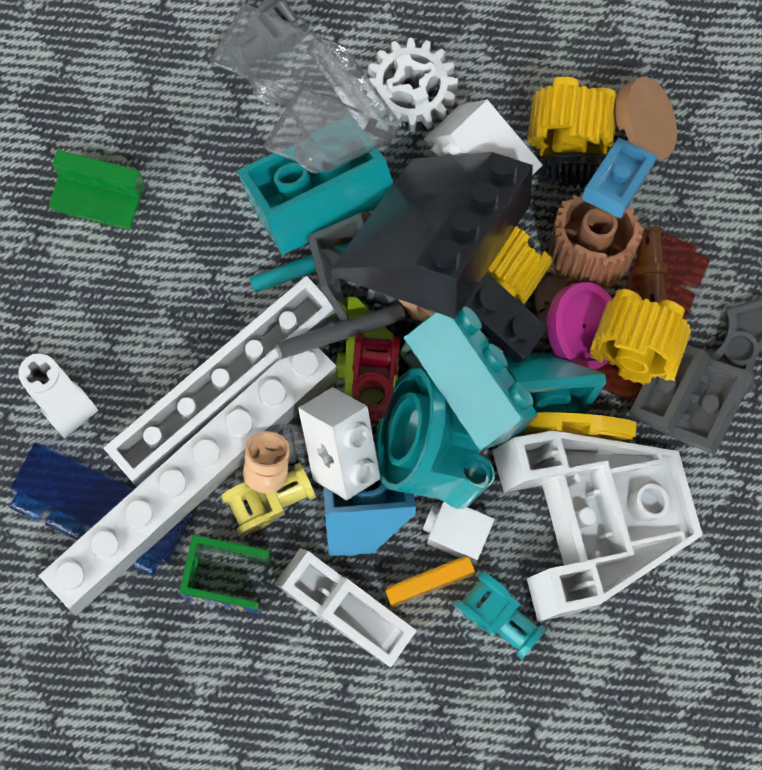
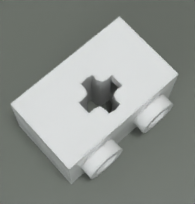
(339, 443)

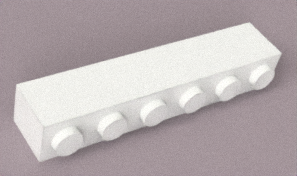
(217, 382)

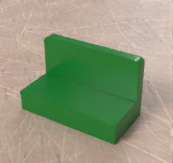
(96, 190)

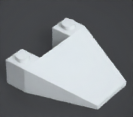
(611, 509)

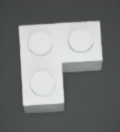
(478, 129)

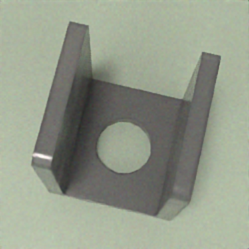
(326, 256)

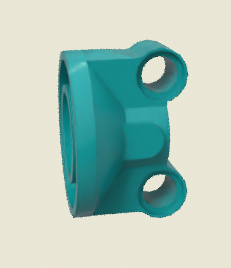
(427, 448)

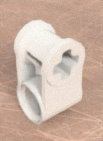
(59, 398)

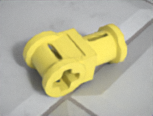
(267, 506)

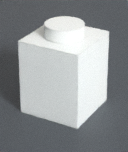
(458, 531)

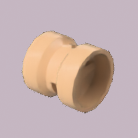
(266, 462)

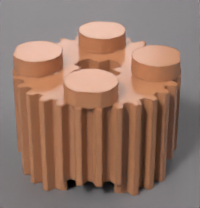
(593, 243)

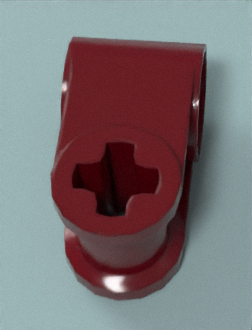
(375, 367)

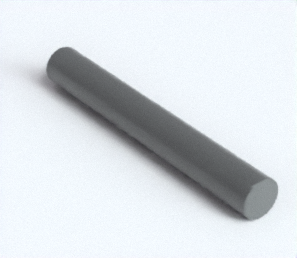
(340, 331)

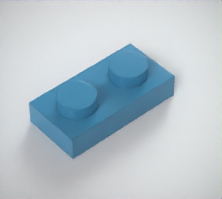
(619, 177)

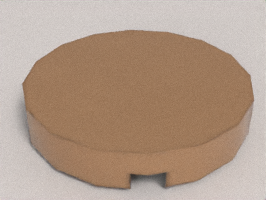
(647, 116)

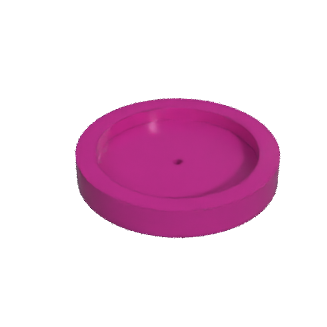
(575, 320)

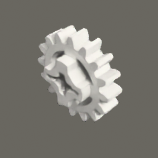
(426, 75)

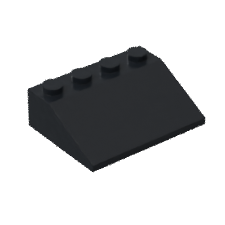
(439, 229)

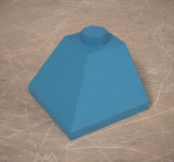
(365, 519)

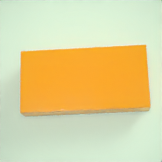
(429, 581)

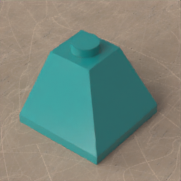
(557, 383)

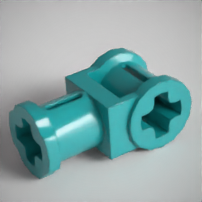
(497, 613)

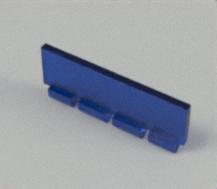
(79, 500)

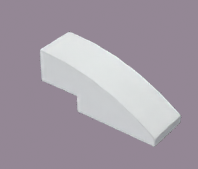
(345, 607)

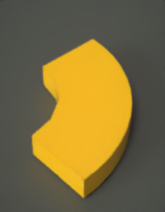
(583, 424)

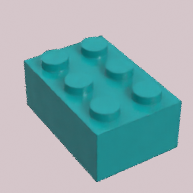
(301, 202)

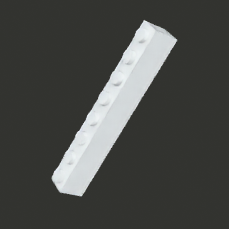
(185, 479)

